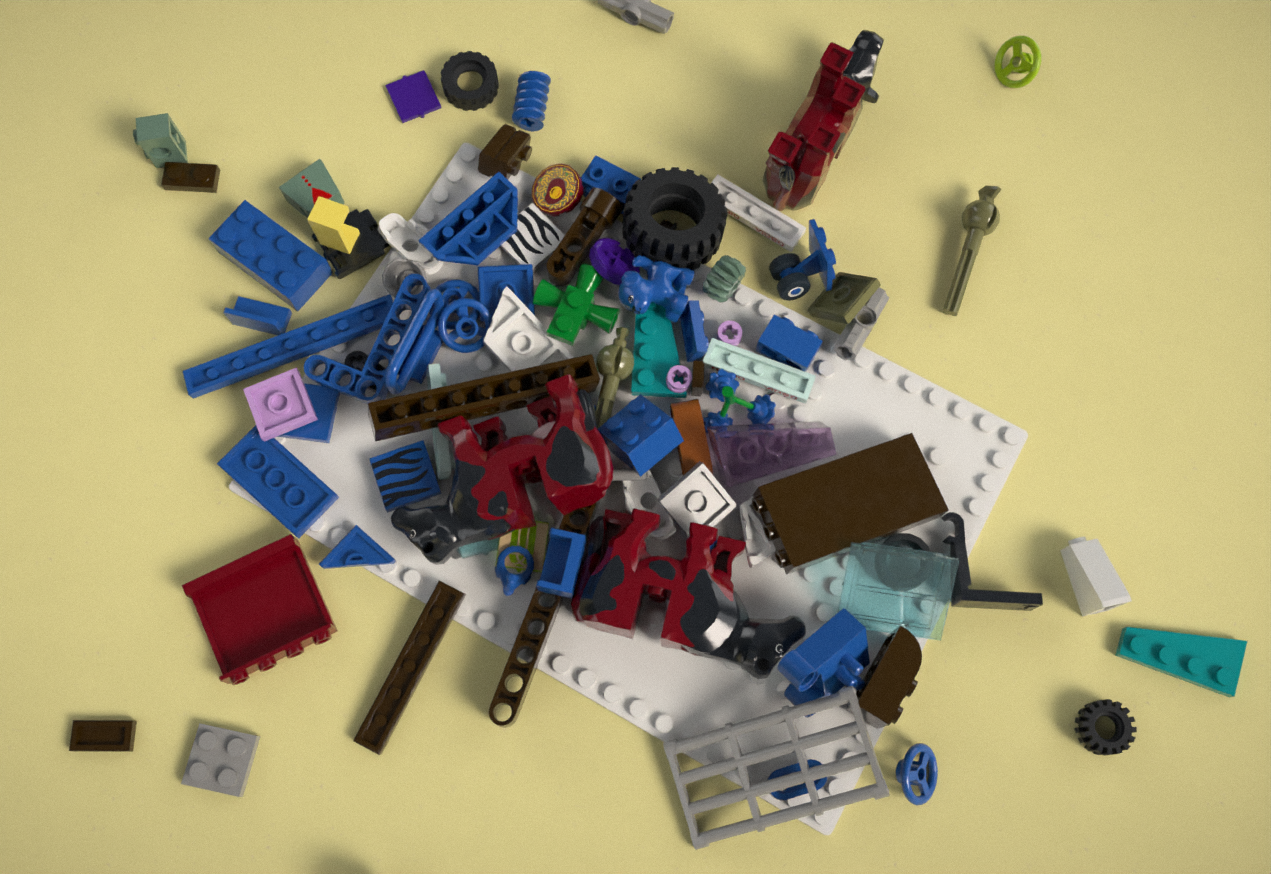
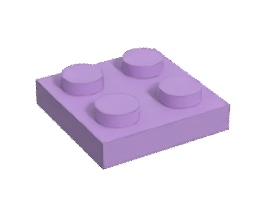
(280, 404)

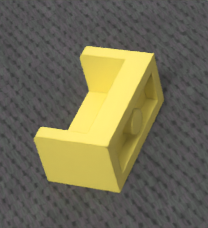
(327, 224)

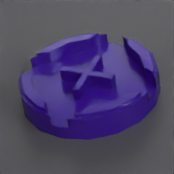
(611, 260)

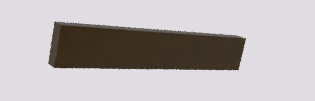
(409, 668)

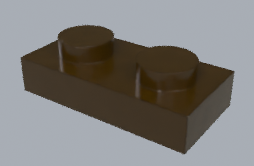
(190, 177)

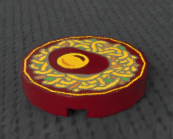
(557, 190)

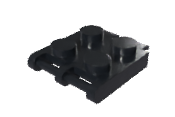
(366, 248)

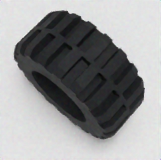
(677, 192)

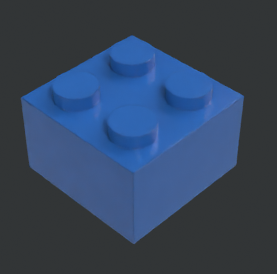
(640, 434)

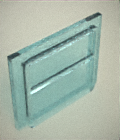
(897, 588)

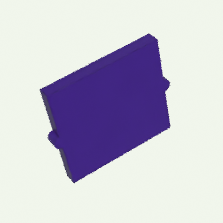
(413, 96)

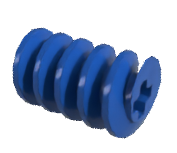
(531, 100)

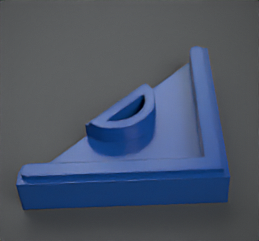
(356, 550)

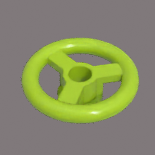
(1029, 64)

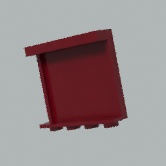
(261, 609)

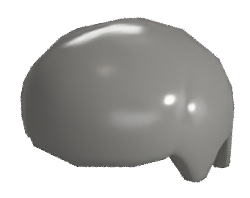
(397, 271)

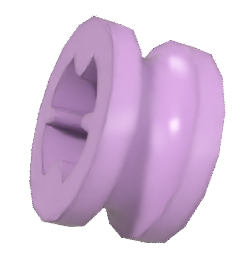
(735, 329)
(681, 371)

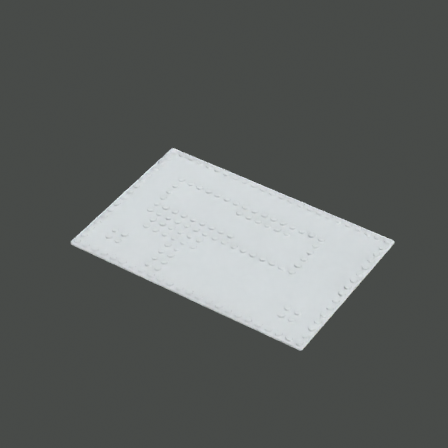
(637, 678)

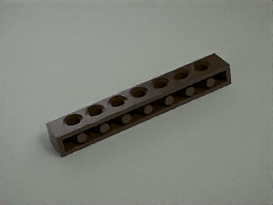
(476, 397)

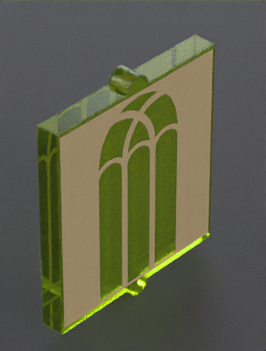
(532, 539)

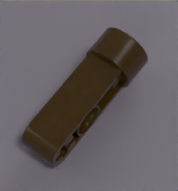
(597, 213)

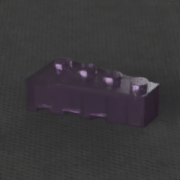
(765, 449)

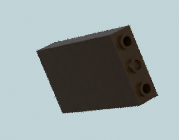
(848, 501)

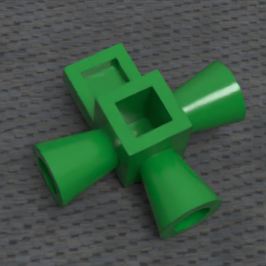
(575, 306)

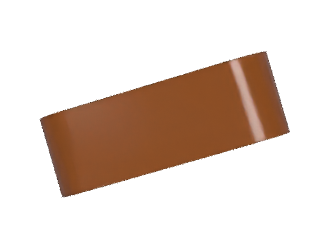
(690, 424)

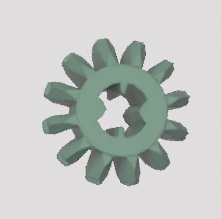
(724, 278)

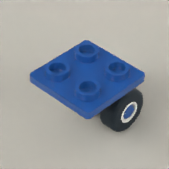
(794, 274)

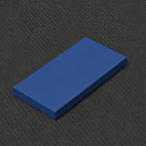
(278, 481)

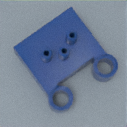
(827, 660)

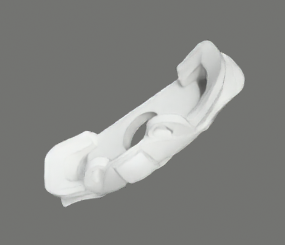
(398, 231)
(635, 490)

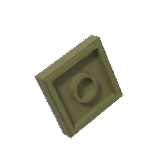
(845, 299)

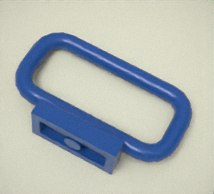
(417, 346)

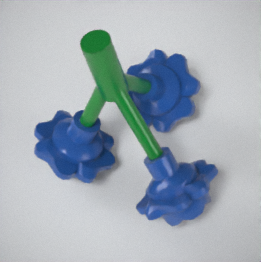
(723, 386)

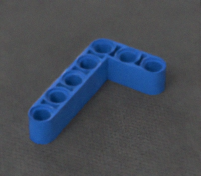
(380, 351)

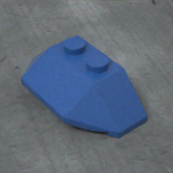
(476, 224)

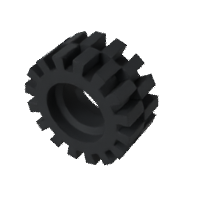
(1122, 722)

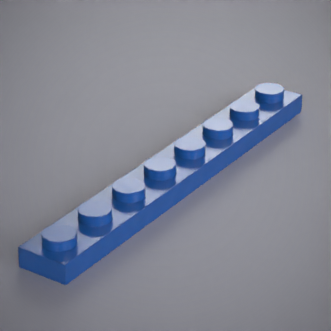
(287, 347)

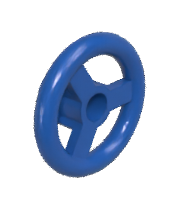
(452, 293)
(449, 339)
(914, 773)

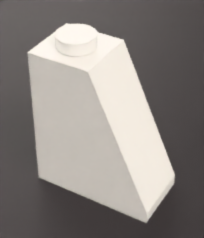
(1093, 577)

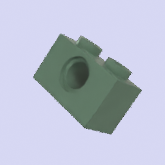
(160, 139)

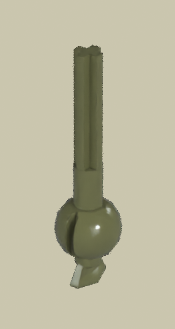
(979, 219)
(614, 364)

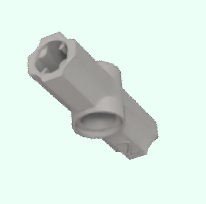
(641, 12)
(860, 327)

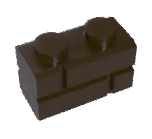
(505, 152)

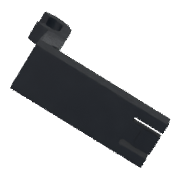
(985, 599)

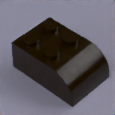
(890, 679)

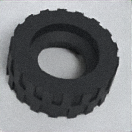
(464, 63)

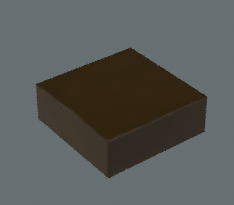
(697, 378)

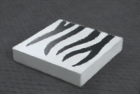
(534, 238)

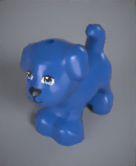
(664, 287)

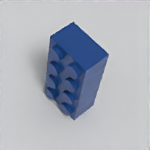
(271, 255)

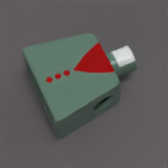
(308, 185)

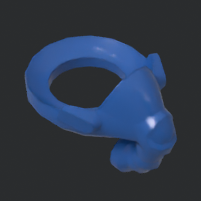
(509, 580)

